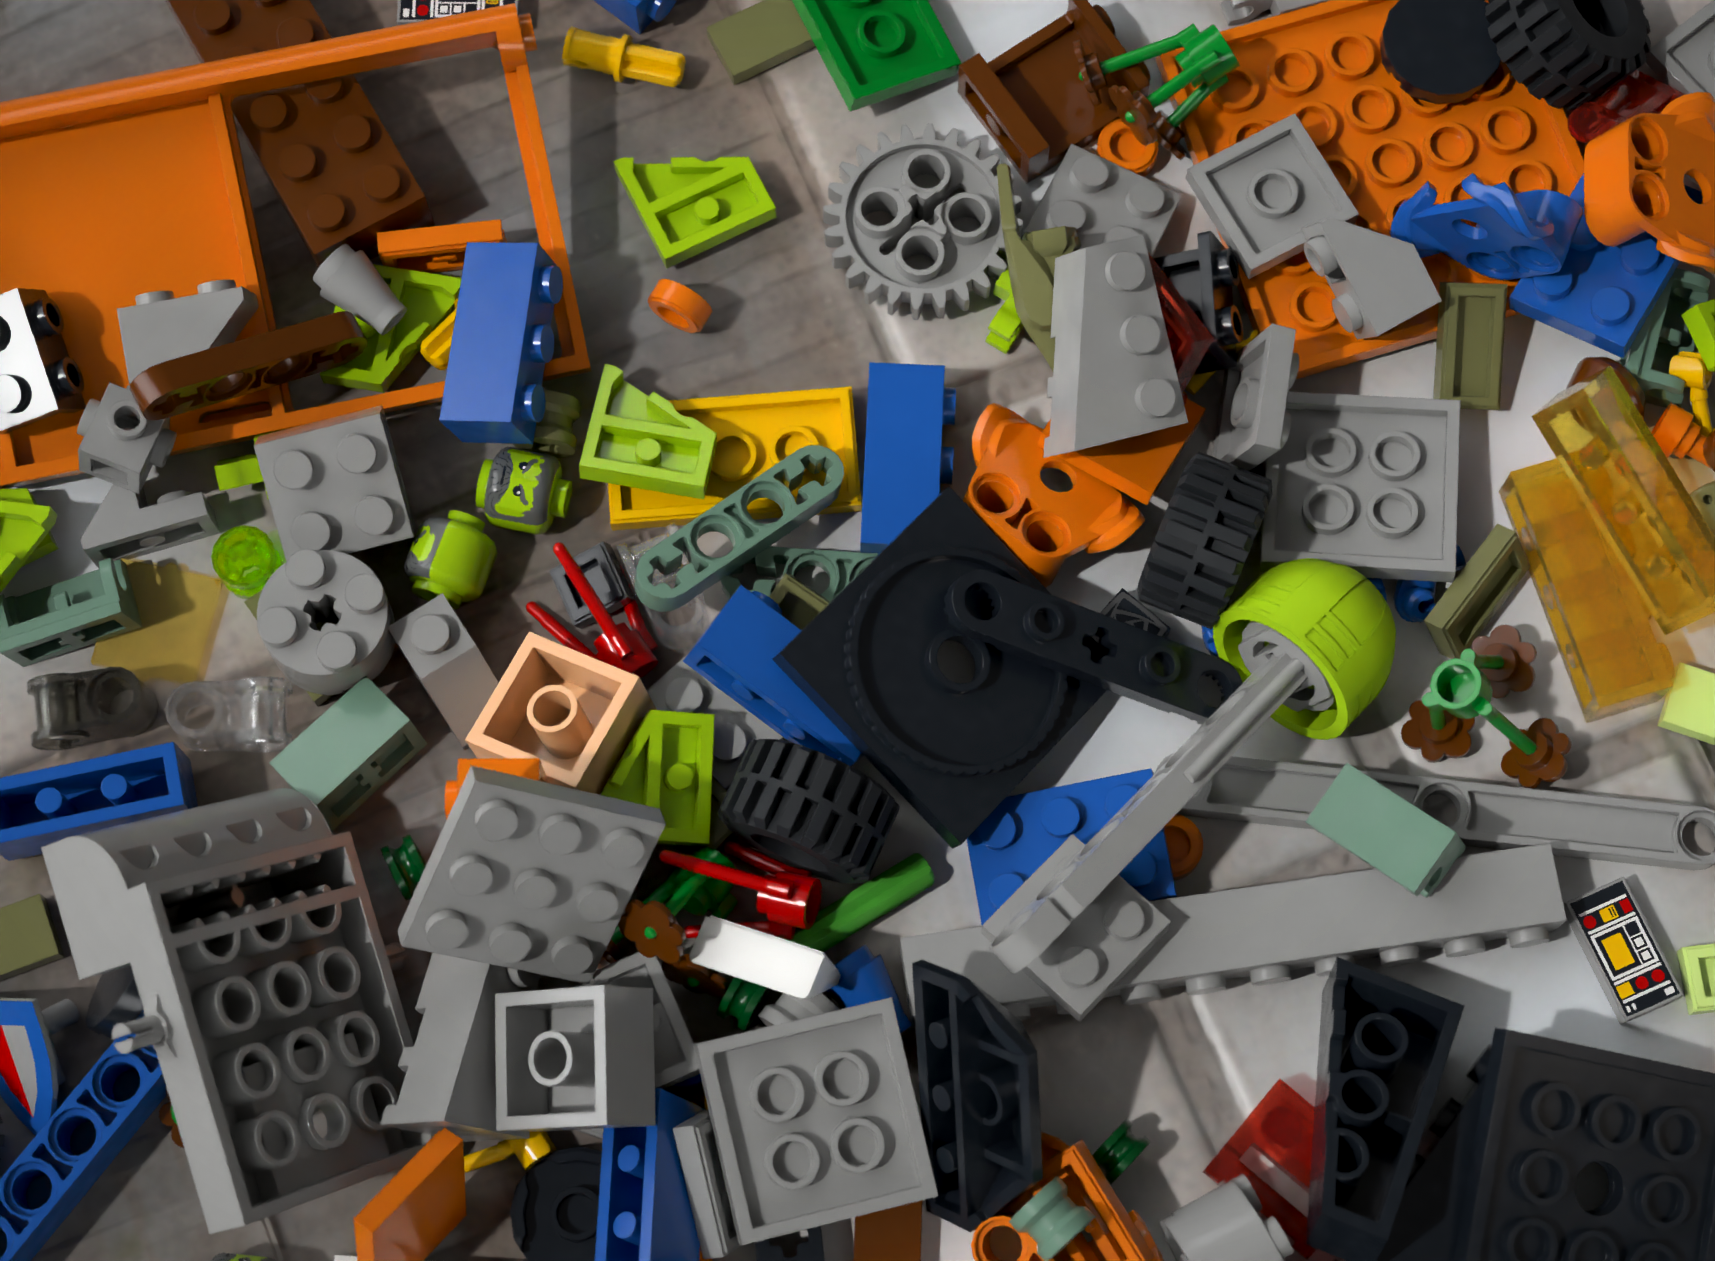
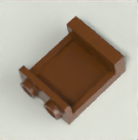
(1034, 93)

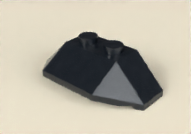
(974, 1097)

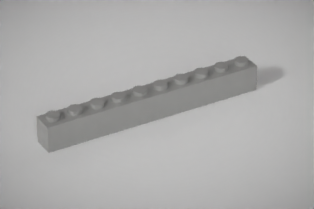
(1293, 927)

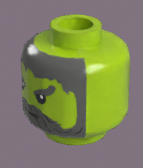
(523, 490)
(450, 558)

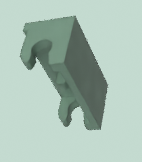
(1664, 337)
(68, 614)
(349, 751)
(1386, 831)

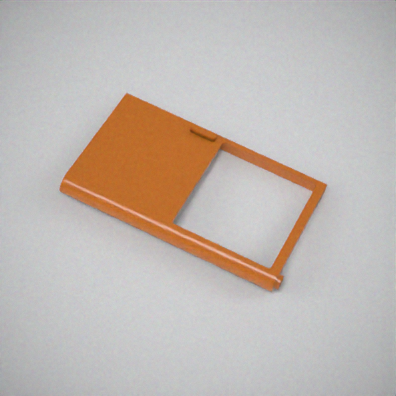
(150, 193)

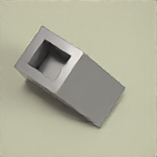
(1371, 275)
(172, 327)

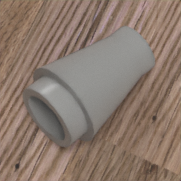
(358, 288)

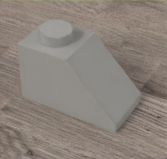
(446, 663)

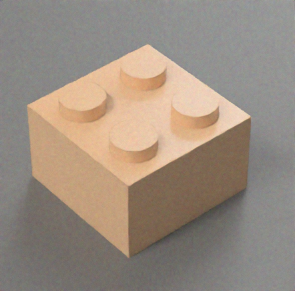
(564, 711)

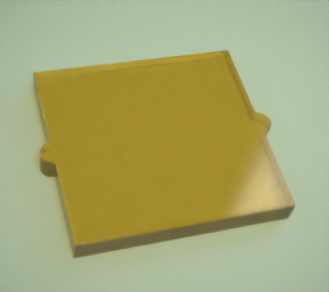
(175, 622)

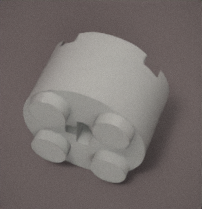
(311, 590)
(1225, 1227)

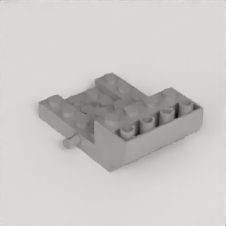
(253, 990)

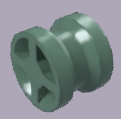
(1052, 1219)

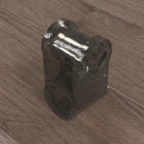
(76, 708)

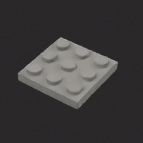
(1366, 486)
(530, 875)
(815, 1121)

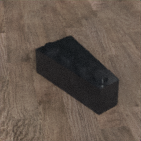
(1374, 1092)

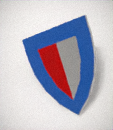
(29, 1059)

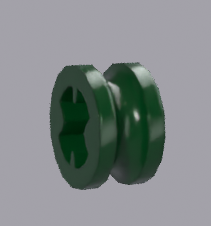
(405, 865)
(743, 1002)
(1119, 1151)

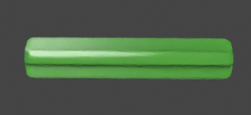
(867, 903)

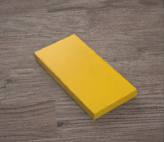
(751, 438)

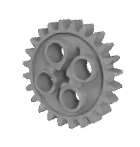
(886, 185)

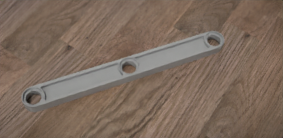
(1486, 813)

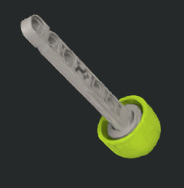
(1310, 655)

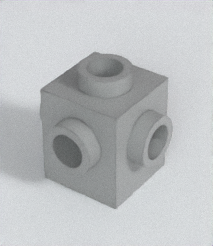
(120, 441)

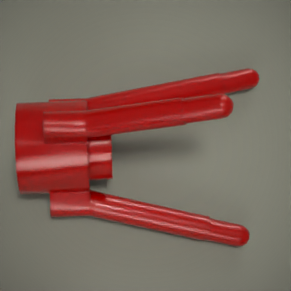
(618, 644)
(787, 896)

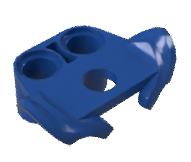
(1513, 232)

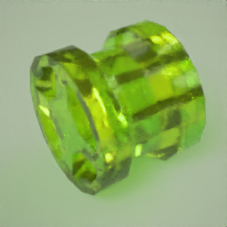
(237, 552)

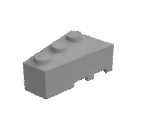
(1110, 350)
(454, 1055)

